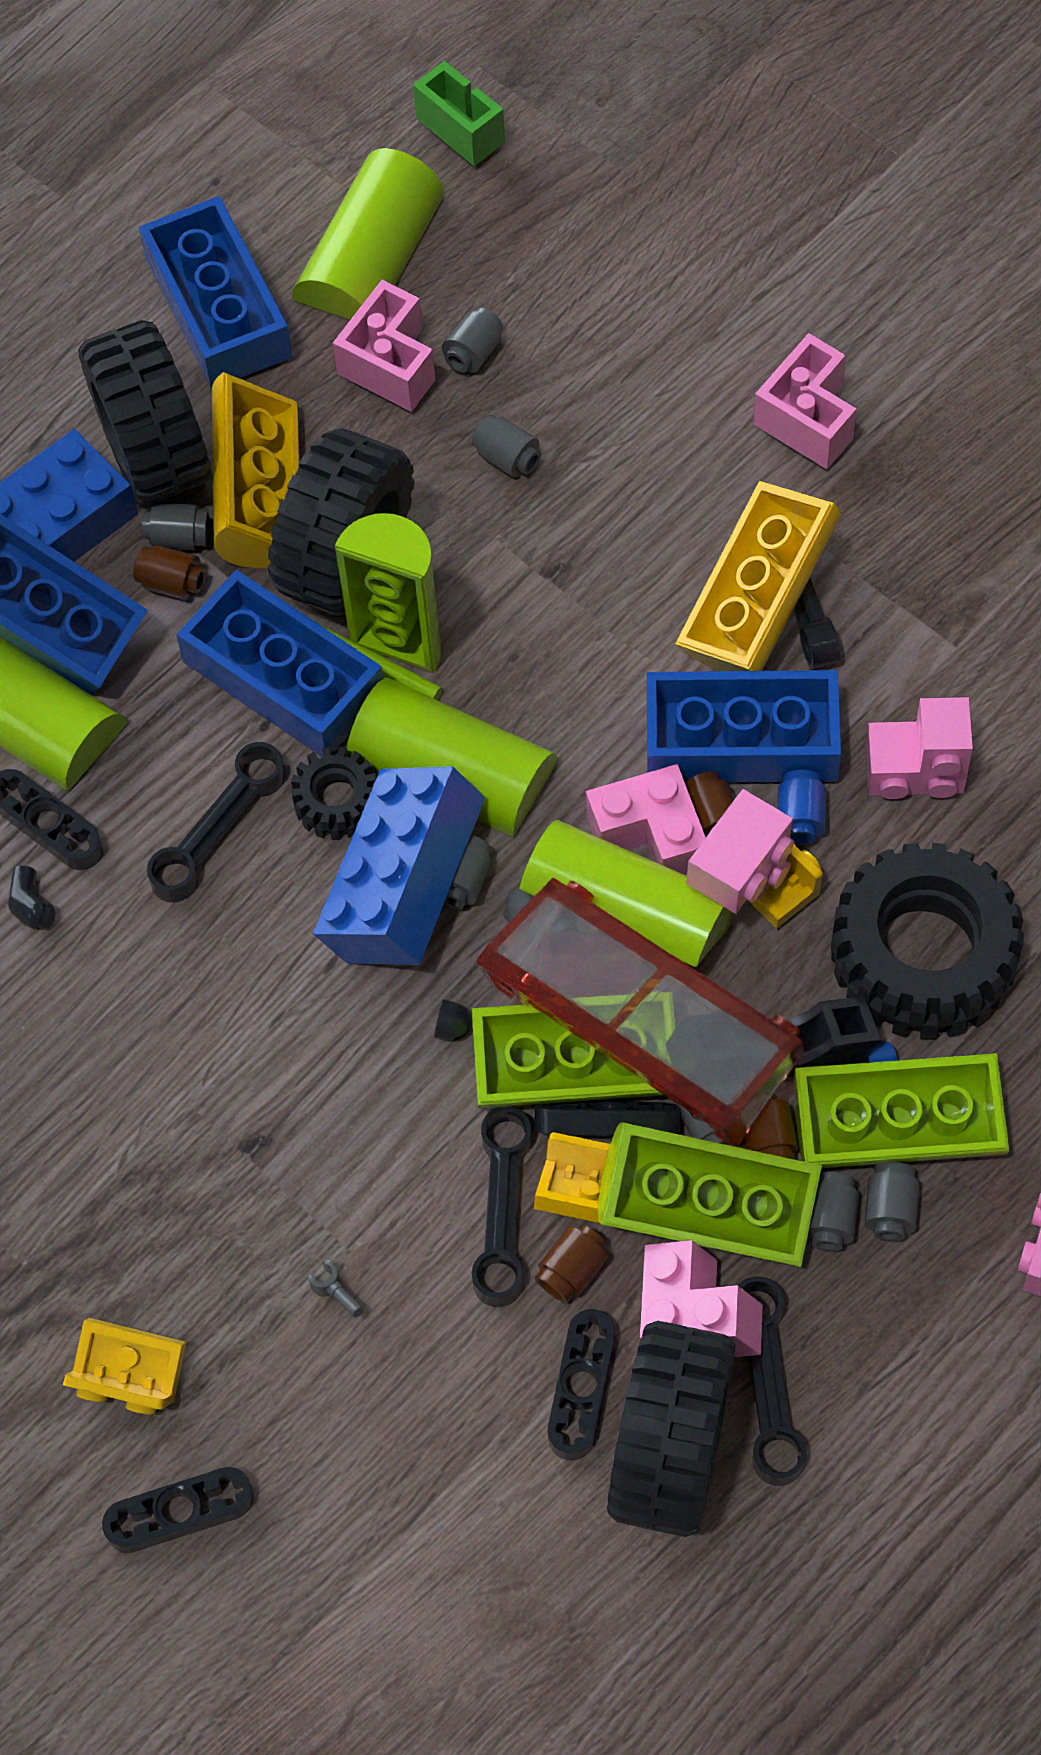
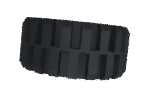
(145, 412)
(333, 487)
(937, 884)
(670, 1428)

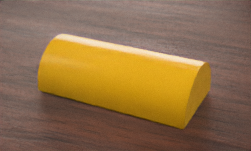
(252, 464)
(758, 579)

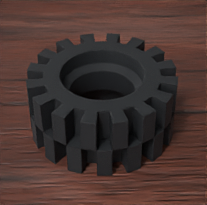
(326, 770)

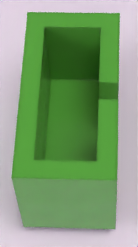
(446, 107)

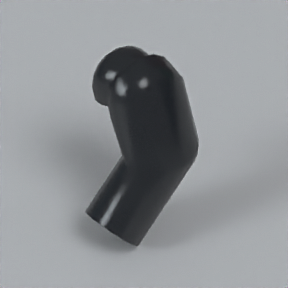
(25, 903)

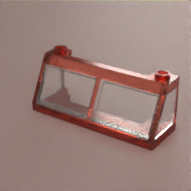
(643, 1008)

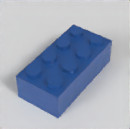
(215, 291)
(68, 497)
(61, 610)
(279, 662)
(744, 723)
(399, 866)

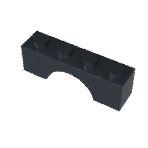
(836, 1033)

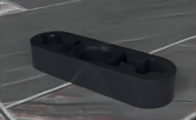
(51, 838)
(604, 1117)
(575, 1345)
(143, 1533)

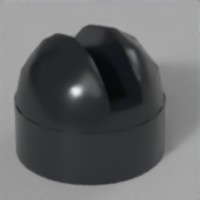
(452, 1021)

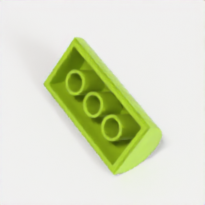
(370, 233)
(390, 589)
(51, 719)
(414, 730)
(631, 889)
(536, 1061)
(900, 1111)
(708, 1194)

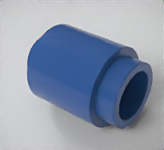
(804, 800)

